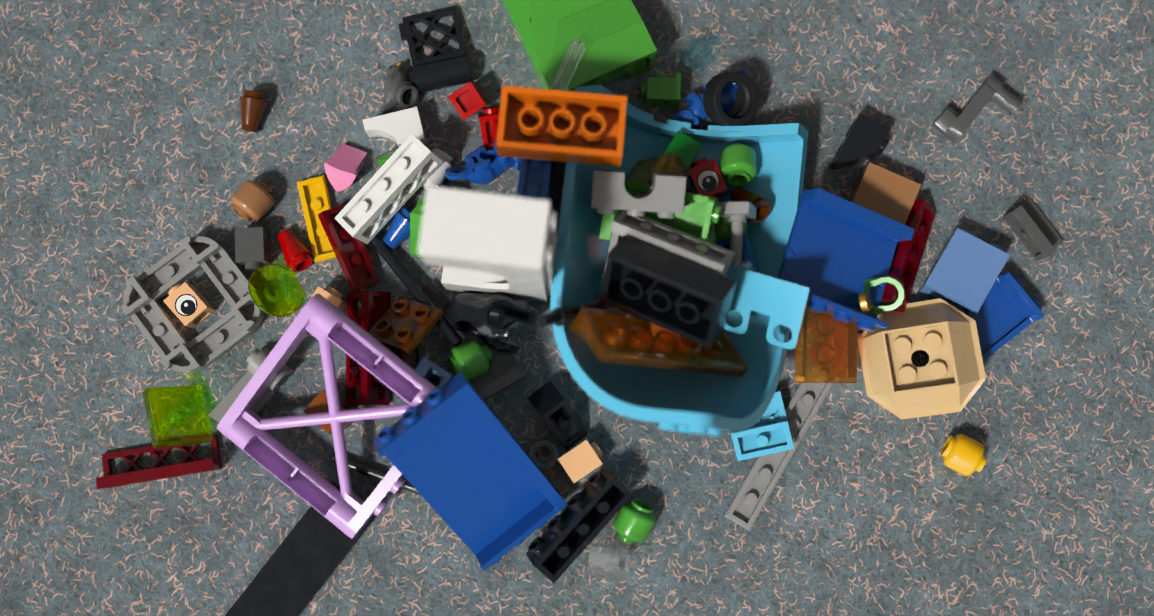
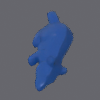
(695, 112)
(483, 166)

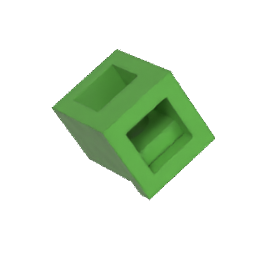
(661, 90)

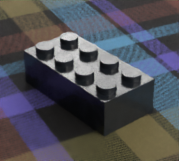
(667, 291)

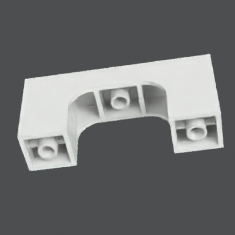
(489, 242)

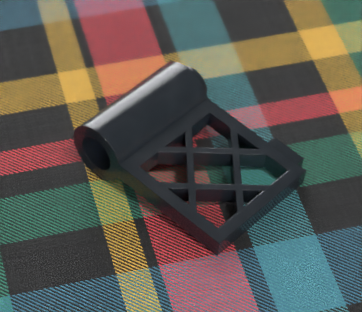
(436, 70)

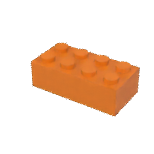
(561, 126)

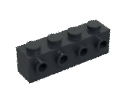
(578, 524)

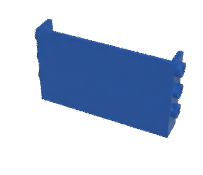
(470, 470)

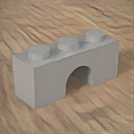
(664, 196)

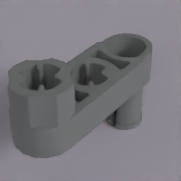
(954, 124)

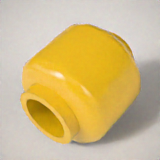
(963, 454)

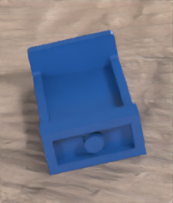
(1004, 313)

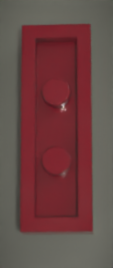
(349, 252)

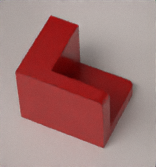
(468, 100)

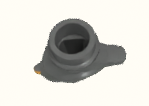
(398, 89)

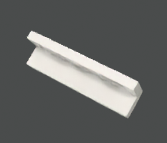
(386, 189)

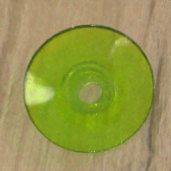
(282, 283)

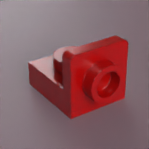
(489, 125)

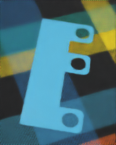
(771, 297)

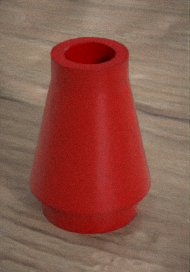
(295, 253)

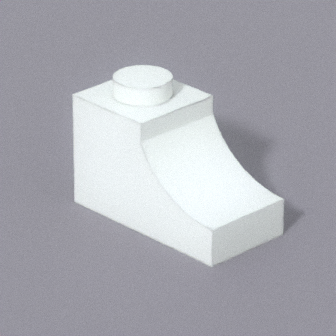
(397, 126)

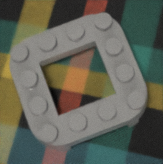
(164, 336)

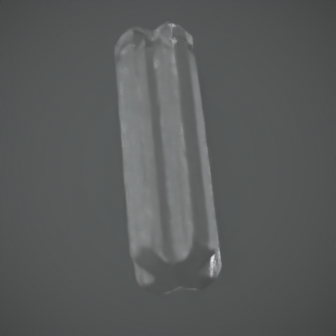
(569, 65)

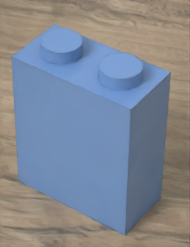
(965, 272)

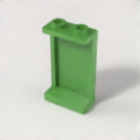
(697, 218)

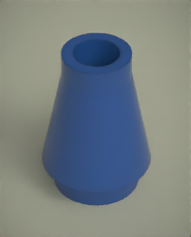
(399, 229)

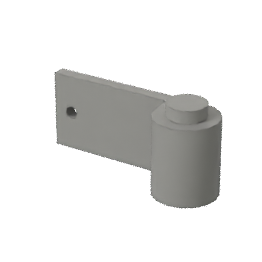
(255, 360)

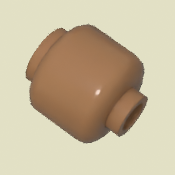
(252, 200)

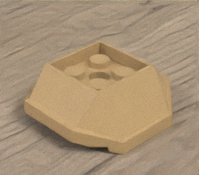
(953, 366)

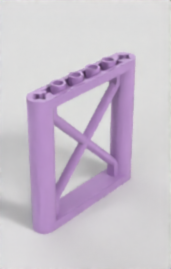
(250, 434)

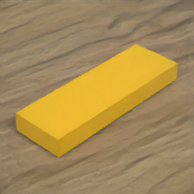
(314, 200)

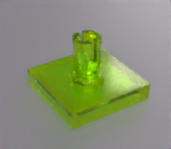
(177, 415)

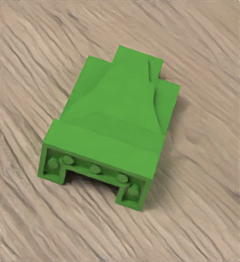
(610, 29)

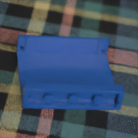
(836, 250)

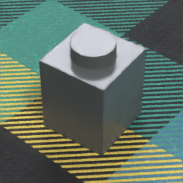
(252, 247)

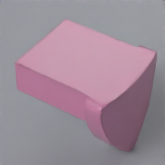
(344, 166)

